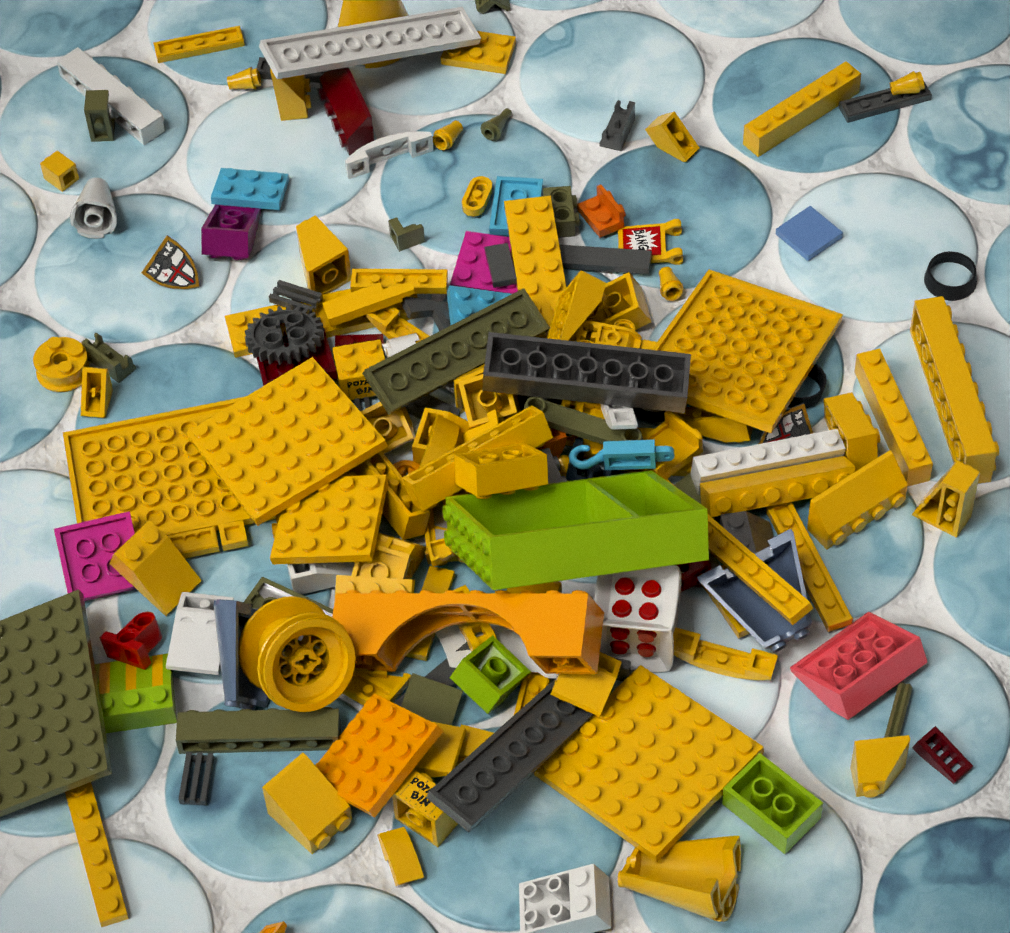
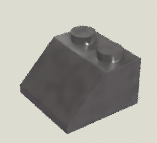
(748, 529)

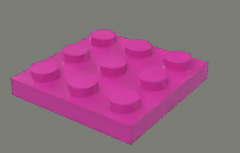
(472, 267)
(87, 551)

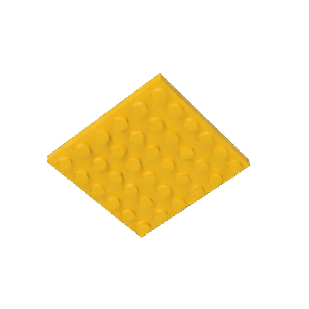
(286, 440)
(649, 763)

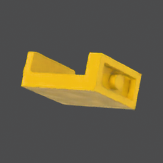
(679, 435)

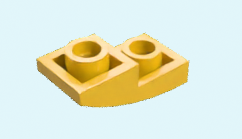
(401, 856)

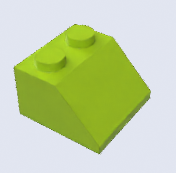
(489, 674)

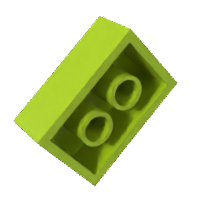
(772, 803)

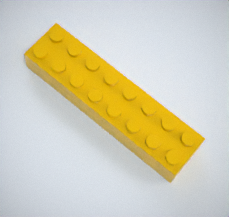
(952, 387)

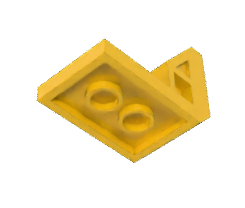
(391, 559)

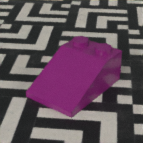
(230, 231)

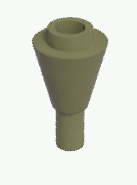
(493, 127)

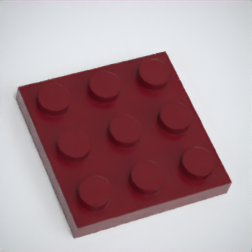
(323, 357)

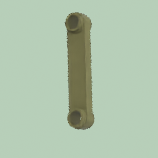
(580, 423)

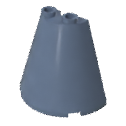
(749, 608)
(230, 620)

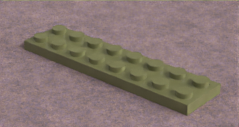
(451, 351)

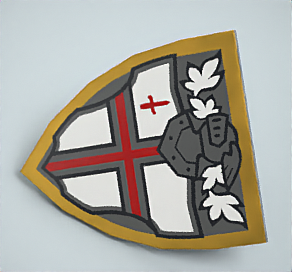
(172, 266)
(792, 424)

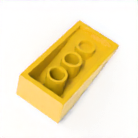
(576, 305)

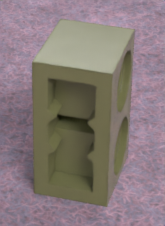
(563, 208)

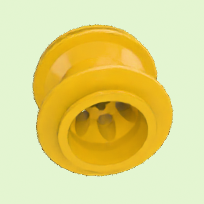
(315, 667)

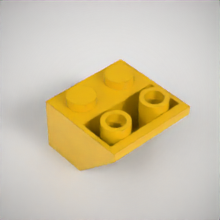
(588, 690)

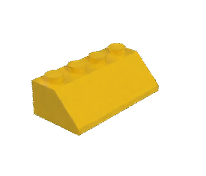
(857, 501)

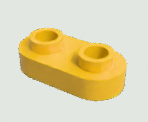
(477, 196)

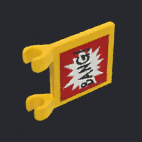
(652, 238)

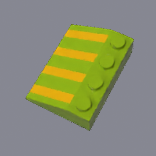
(136, 696)

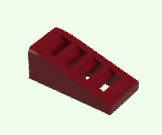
(943, 743)

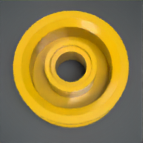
(60, 363)

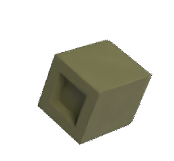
(405, 236)

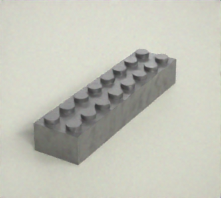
(586, 372)

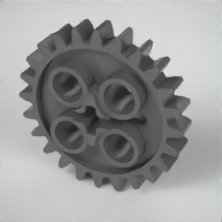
(266, 340)

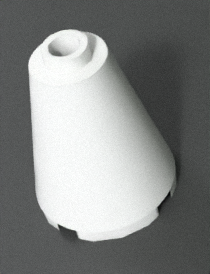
(94, 210)

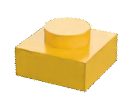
(233, 535)

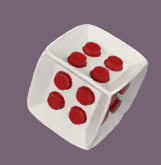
(640, 615)

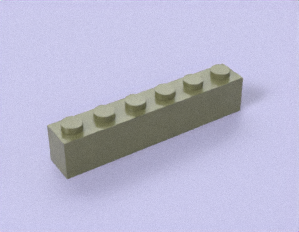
(257, 730)

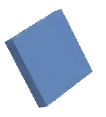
(809, 233)

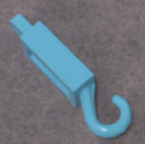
(624, 455)

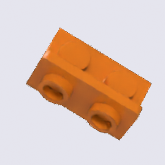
(602, 212)

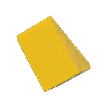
(95, 392)

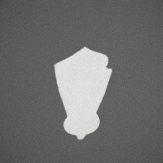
(453, 639)

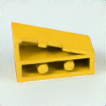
(854, 427)
(950, 500)

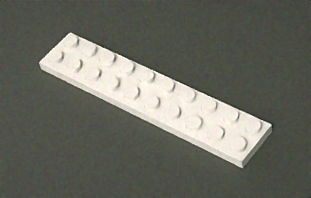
(369, 42)

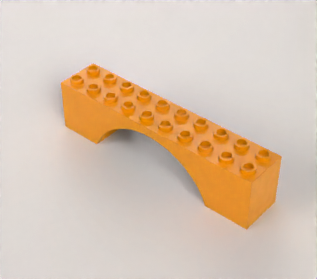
(556, 627)

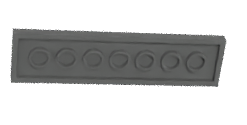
(507, 758)

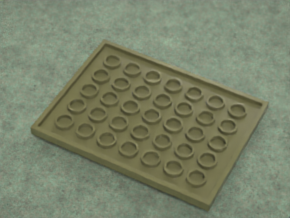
(49, 704)

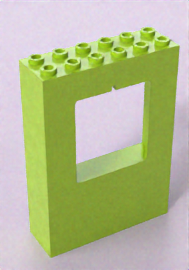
(576, 530)

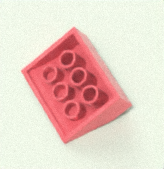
(860, 664)

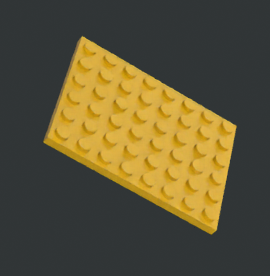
(747, 347)
(150, 471)

